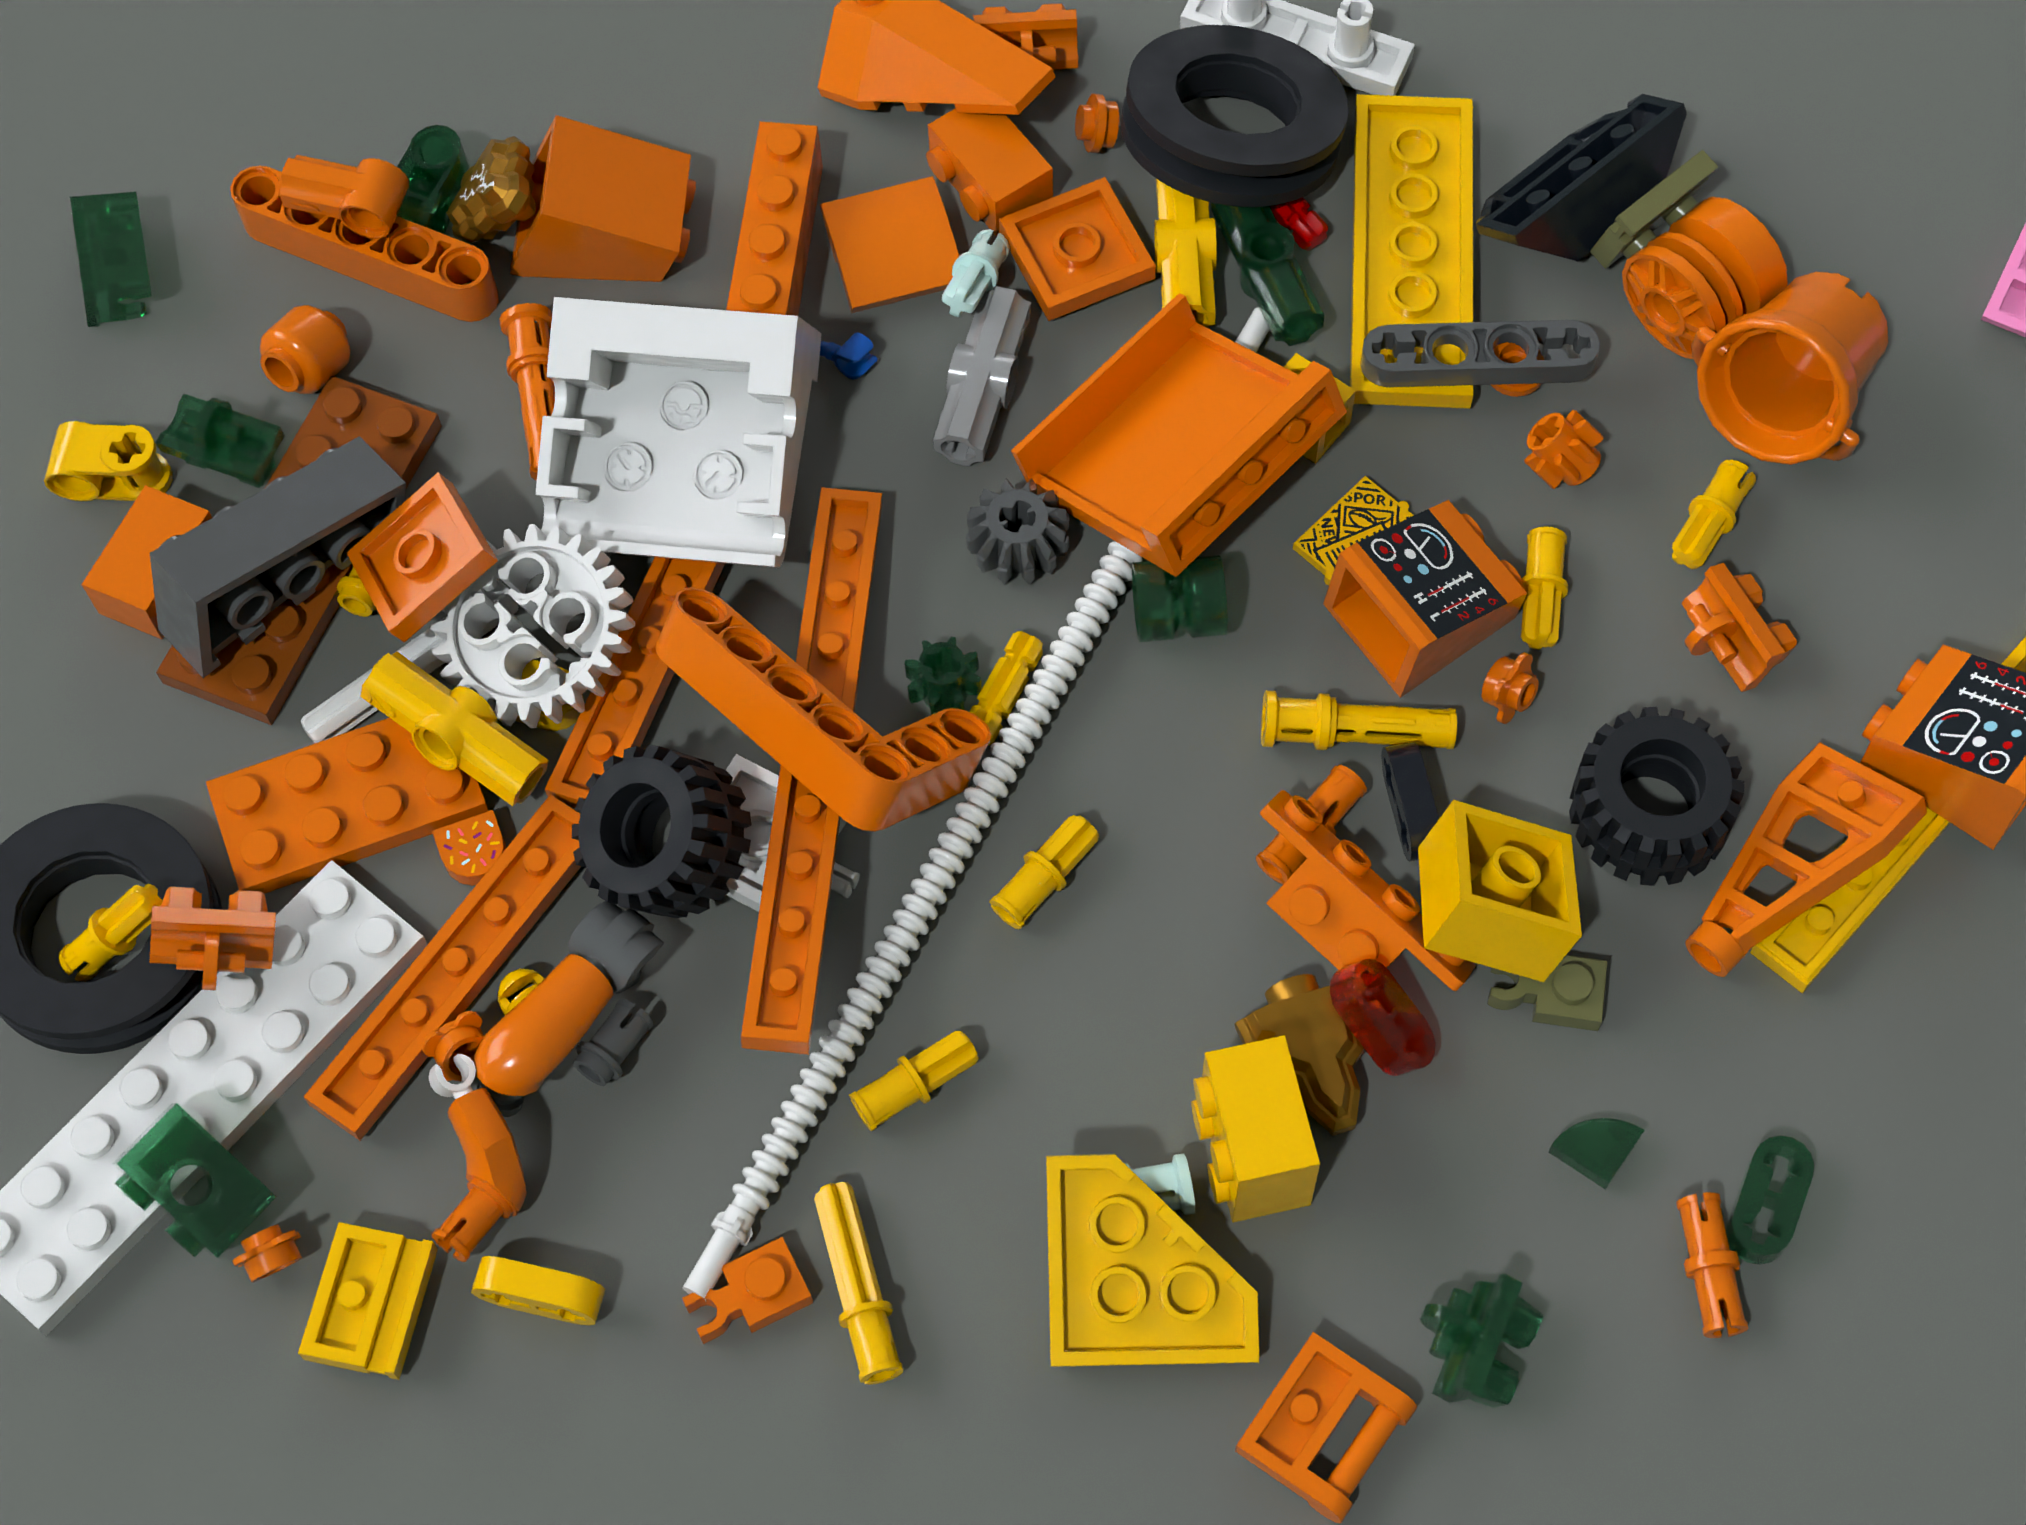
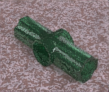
(1270, 271)

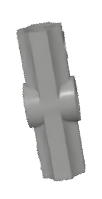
(982, 376)

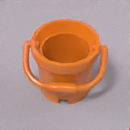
(1792, 371)

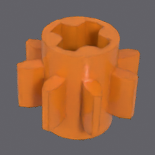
(1563, 449)

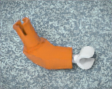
(492, 1162)

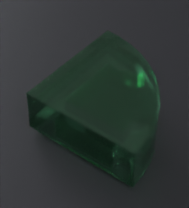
(1597, 1147)

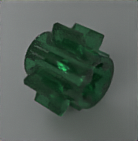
(927, 676)

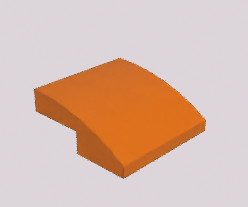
(891, 243)

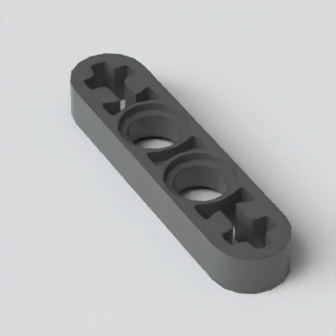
(1481, 363)

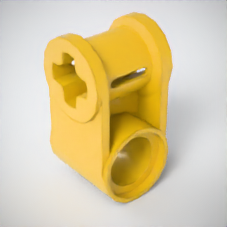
(102, 459)

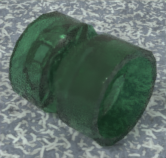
(1189, 602)

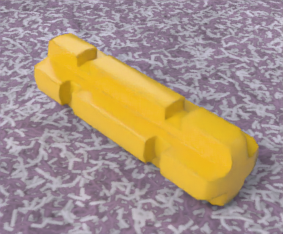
(1007, 681)

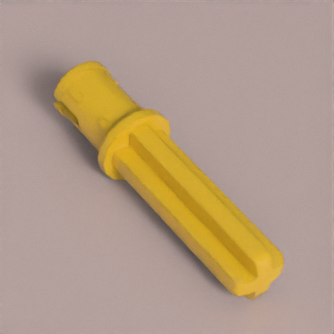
(857, 1285)

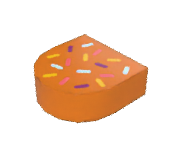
(470, 847)

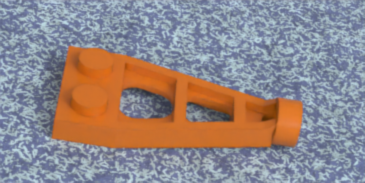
(1834, 791)

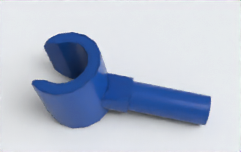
(852, 357)

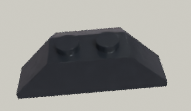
(1586, 180)

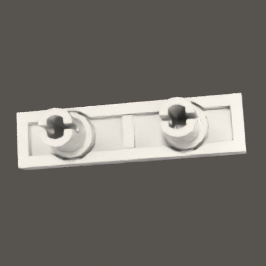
(1344, 43)

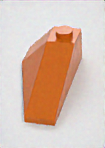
(924, 56)

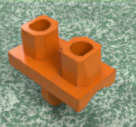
(1044, 34)
(1733, 629)
(212, 937)

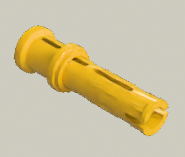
(1326, 722)

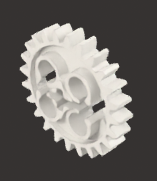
(572, 584)

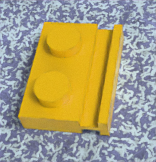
(368, 1301)

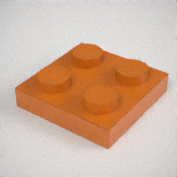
(1077, 248)
(421, 557)

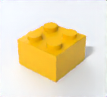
(1498, 891)
(1256, 1129)

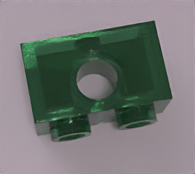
(232, 1193)

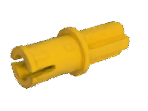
(1712, 514)
(1543, 587)
(1044, 871)
(110, 932)
(914, 1079)

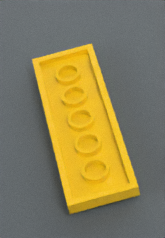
(1411, 232)

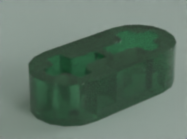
(1785, 1204)

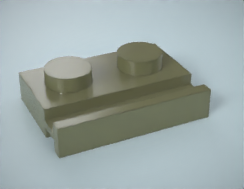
(1661, 204)

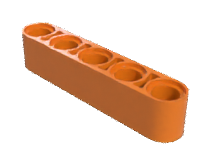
(382, 263)

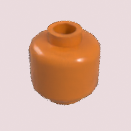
(304, 349)

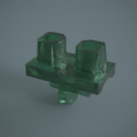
(222, 439)
(1469, 1337)

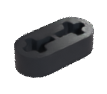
(1409, 795)

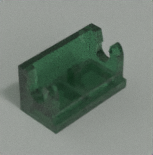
(110, 256)

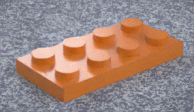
(335, 804)

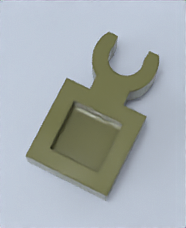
(1567, 998)

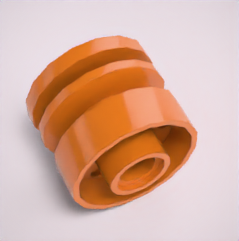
(1703, 273)

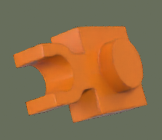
(760, 1287)

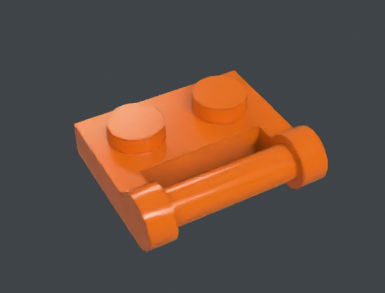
(1305, 1414)

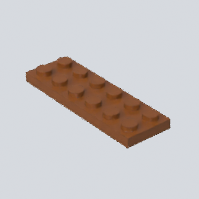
(262, 674)

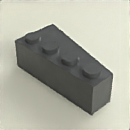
(268, 550)

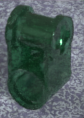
(432, 185)

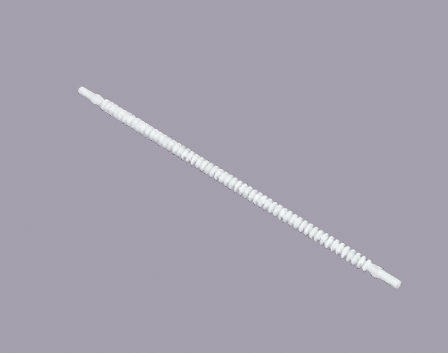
(735, 1223)

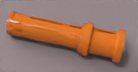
(528, 369)

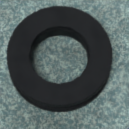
(1222, 163)
(36, 868)

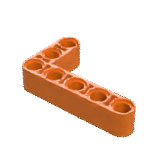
(808, 729)

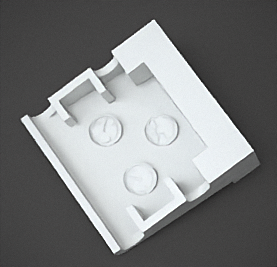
(675, 429)

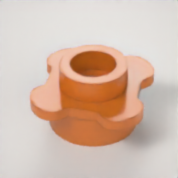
(1510, 686)
(454, 1038)
(268, 1252)

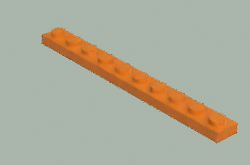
(803, 827)

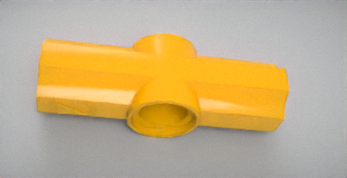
(1186, 251)
(454, 728)

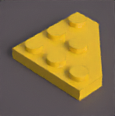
(1135, 1277)

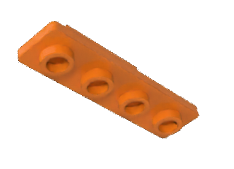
(1345, 904)

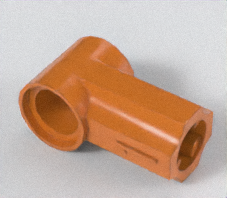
(360, 196)

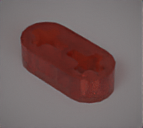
(1382, 1017)

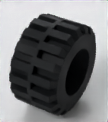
(1666, 751)
(620, 826)

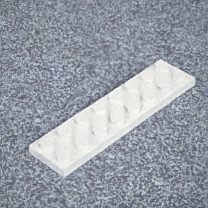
(217, 1060)

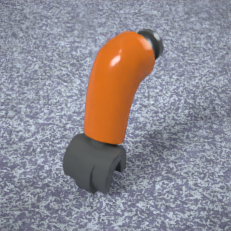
(554, 1016)

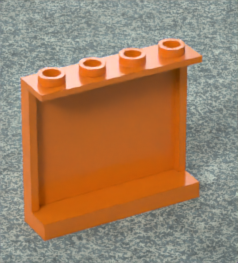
(1177, 437)

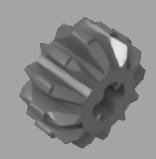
(995, 534)

